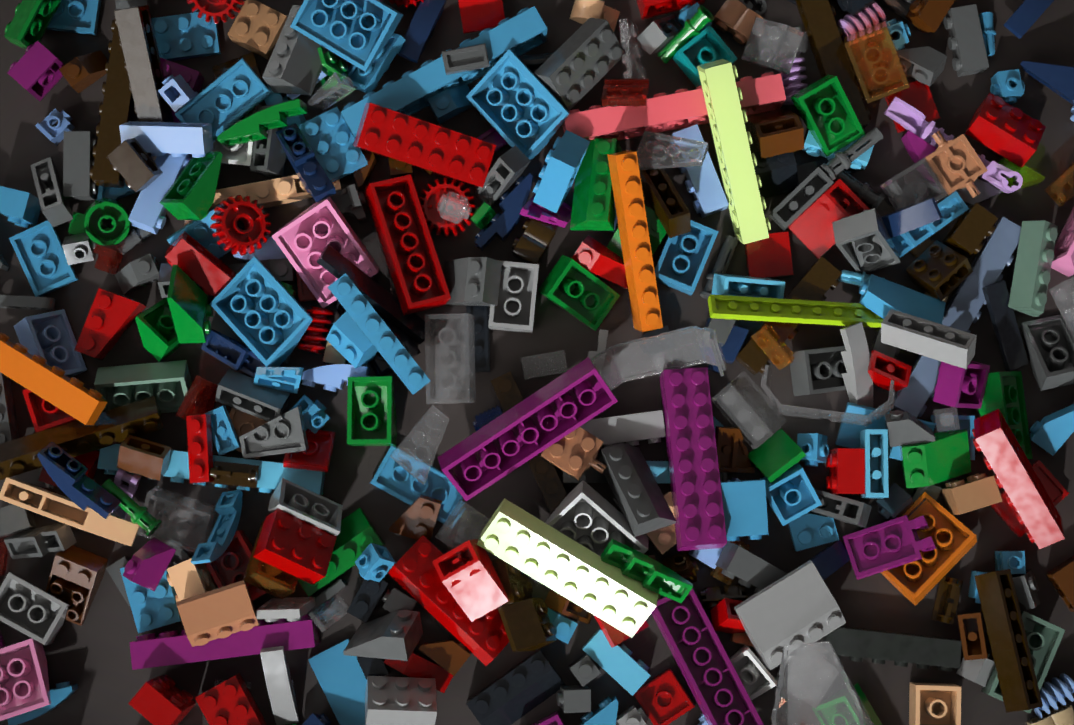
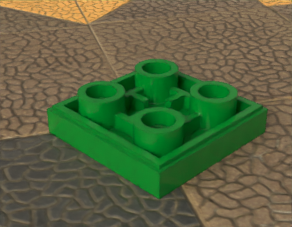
(776, 455)

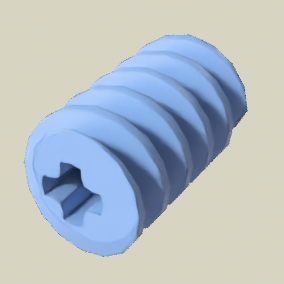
(1055, 692)

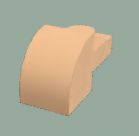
(587, 9)

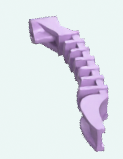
(915, 121)

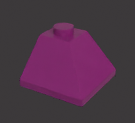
(149, 563)

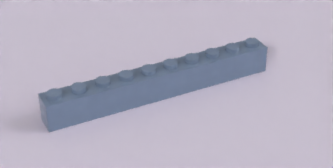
(962, 311)

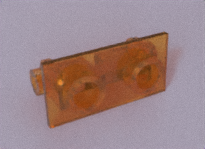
(778, 353)

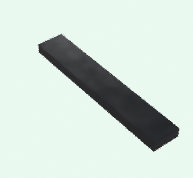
(373, 292)

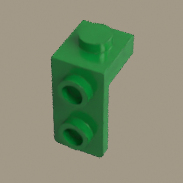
(331, 63)

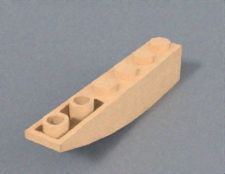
(269, 192)
(66, 511)

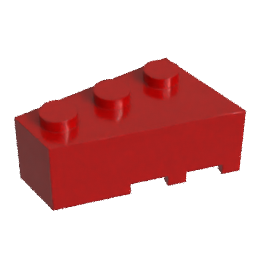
(106, 323)

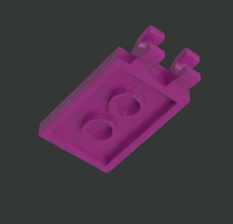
(887, 545)

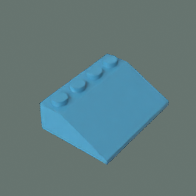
(348, 27)
(518, 105)
(262, 313)

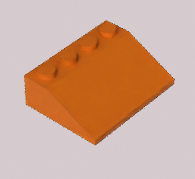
(951, 543)

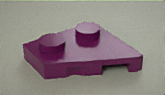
(542, 214)

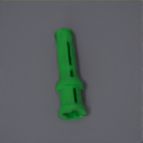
(691, 28)
(138, 514)

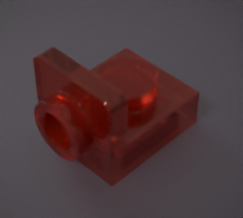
(108, 259)

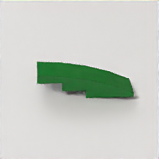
(256, 125)
(646, 570)

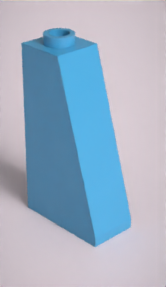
(882, 295)

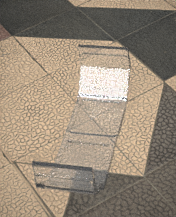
(660, 352)
(834, 416)

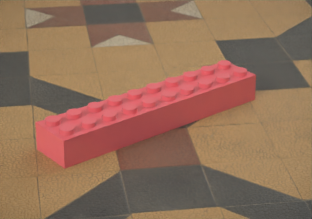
(671, 111)

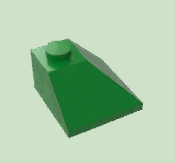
(158, 330)

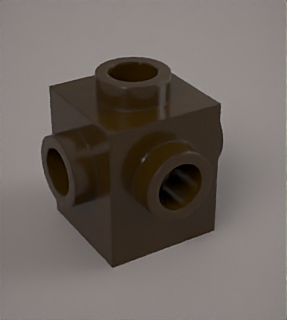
(683, 566)

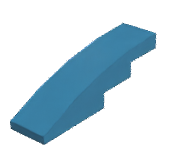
(950, 209)

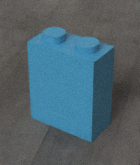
(745, 509)

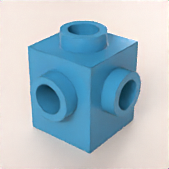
(902, 32)
(1007, 85)
(313, 413)
(814, 447)
(374, 562)

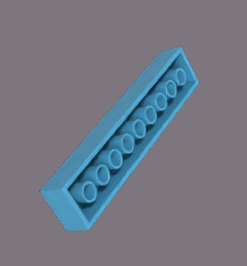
(416, 87)

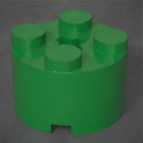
(106, 234)

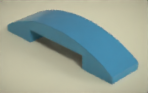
(229, 512)

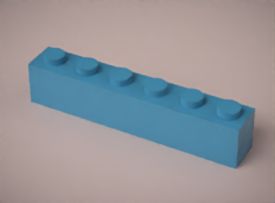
(379, 333)

